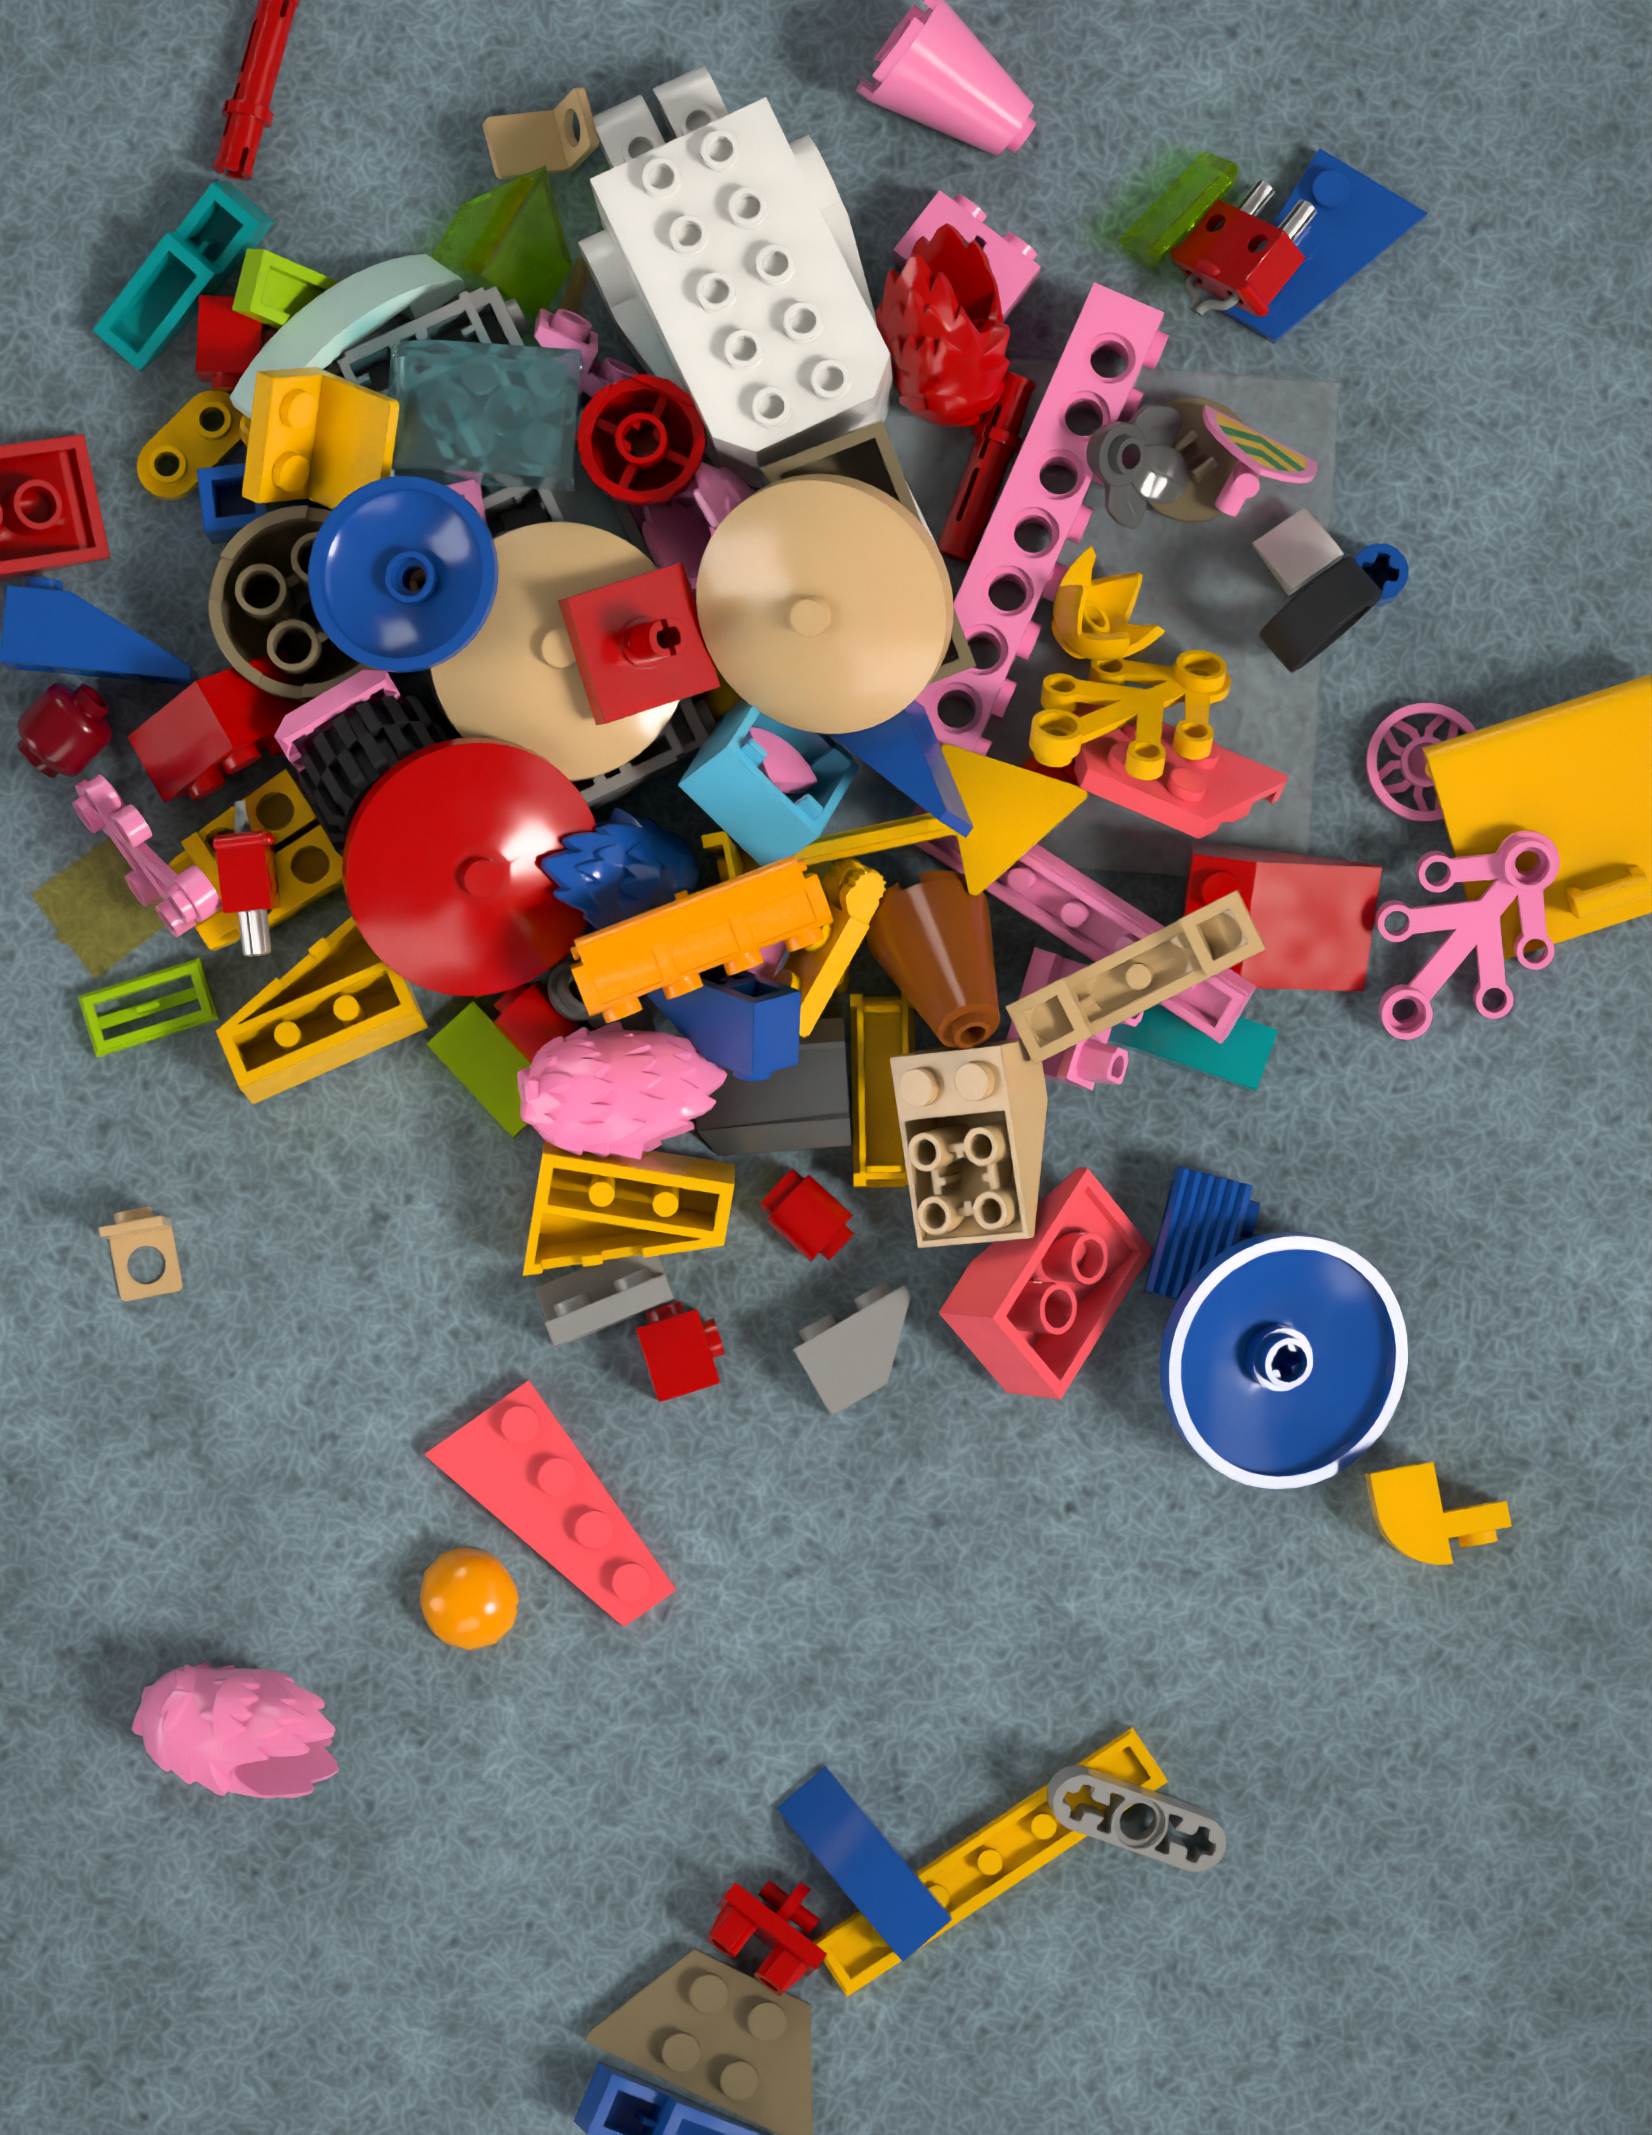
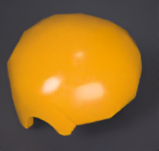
(468, 1598)

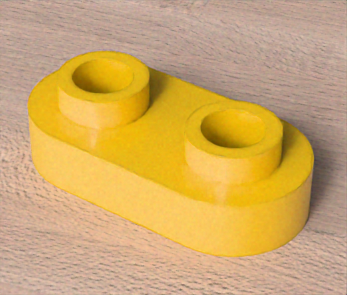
(190, 444)

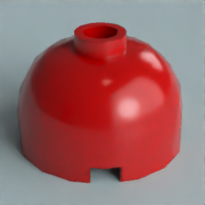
(641, 440)

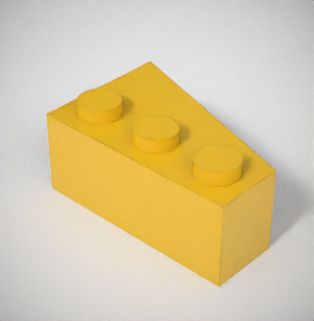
(319, 1016)
(625, 1207)

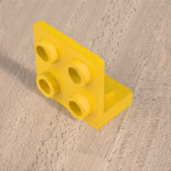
(316, 437)

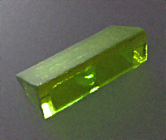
(1179, 209)

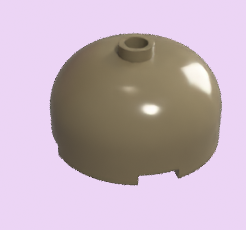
(261, 602)

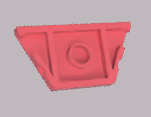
(1188, 794)

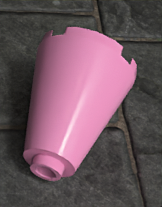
(949, 82)

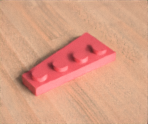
(546, 1492)

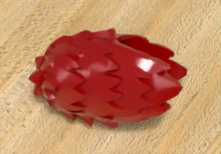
(945, 330)

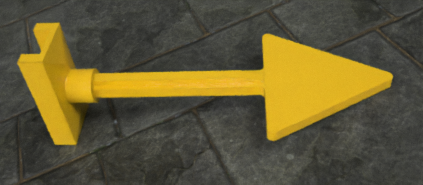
(1004, 802)

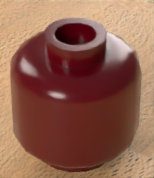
(64, 729)

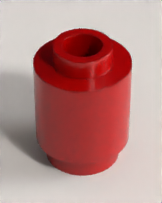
(530, 1019)
(807, 1216)

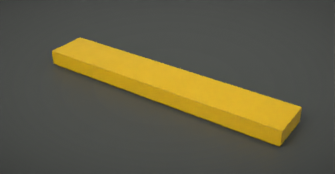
(987, 1862)

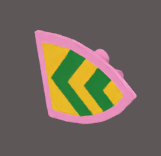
(1256, 456)

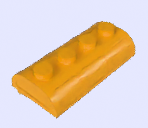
(698, 933)

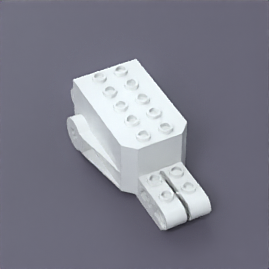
(736, 274)

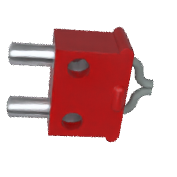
(1240, 254)
(248, 880)

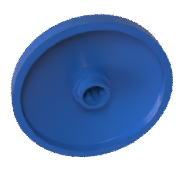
(1283, 1360)

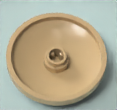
(824, 603)
(521, 670)

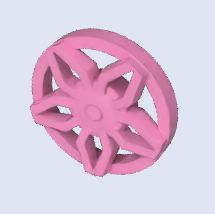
(1411, 758)

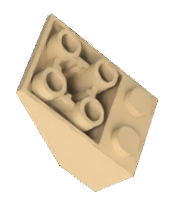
(968, 1116)

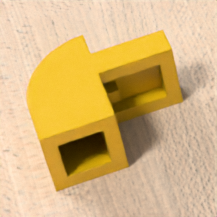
(1412, 1516)

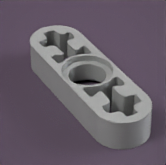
(1184, 1818)

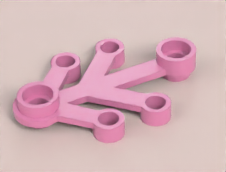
(184, 895)
(1474, 925)

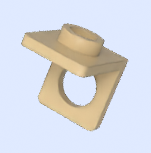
(542, 138)
(139, 1229)

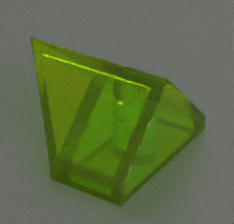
(510, 242)

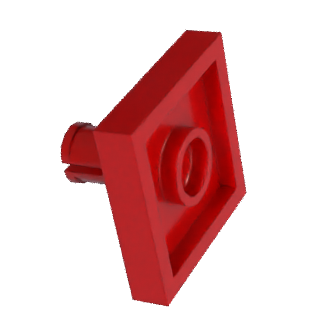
(638, 643)

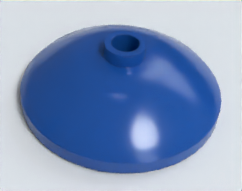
(365, 566)

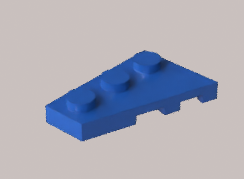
(1350, 230)

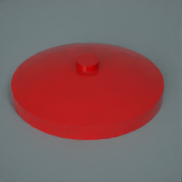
(451, 866)

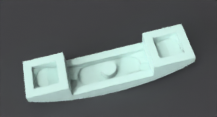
(349, 314)

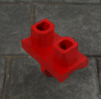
(791, 1951)

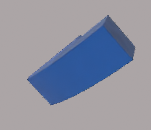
(864, 1864)
(632, 2106)

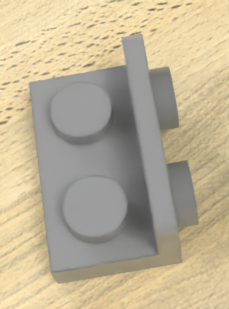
(602, 1296)

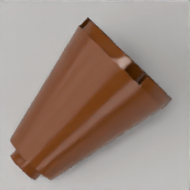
(940, 955)

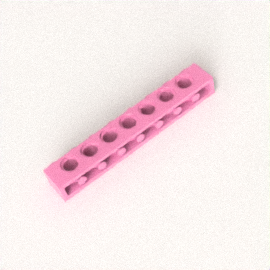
(1105, 323)

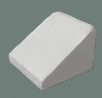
(1297, 550)

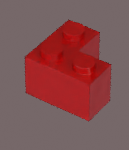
(212, 730)

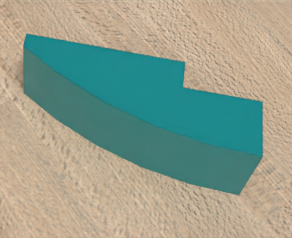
(179, 269)
(1174, 1041)

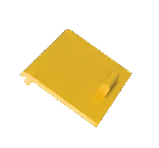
(1579, 780)

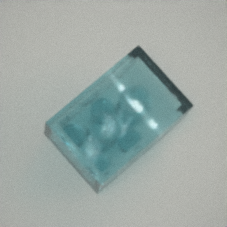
(486, 413)

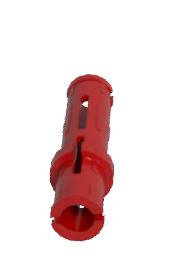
(249, 107)
(994, 442)

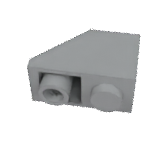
(858, 1353)

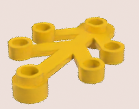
(1194, 679)

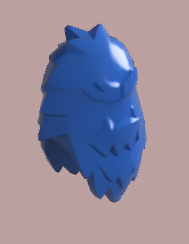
(622, 869)

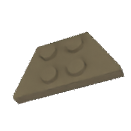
(721, 2040)

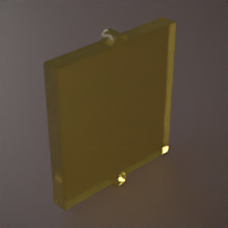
(98, 909)

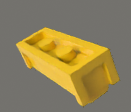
(879, 1030)

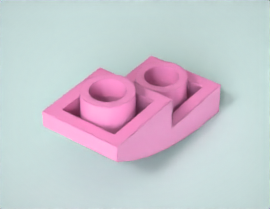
(572, 331)

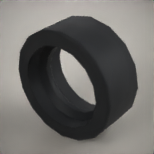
(1320, 614)

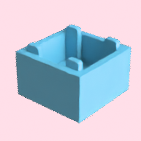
(747, 803)

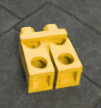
(304, 868)

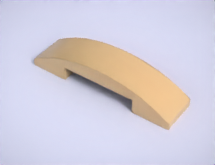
(1136, 977)

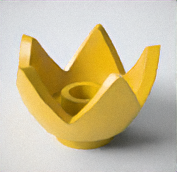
(1095, 613)

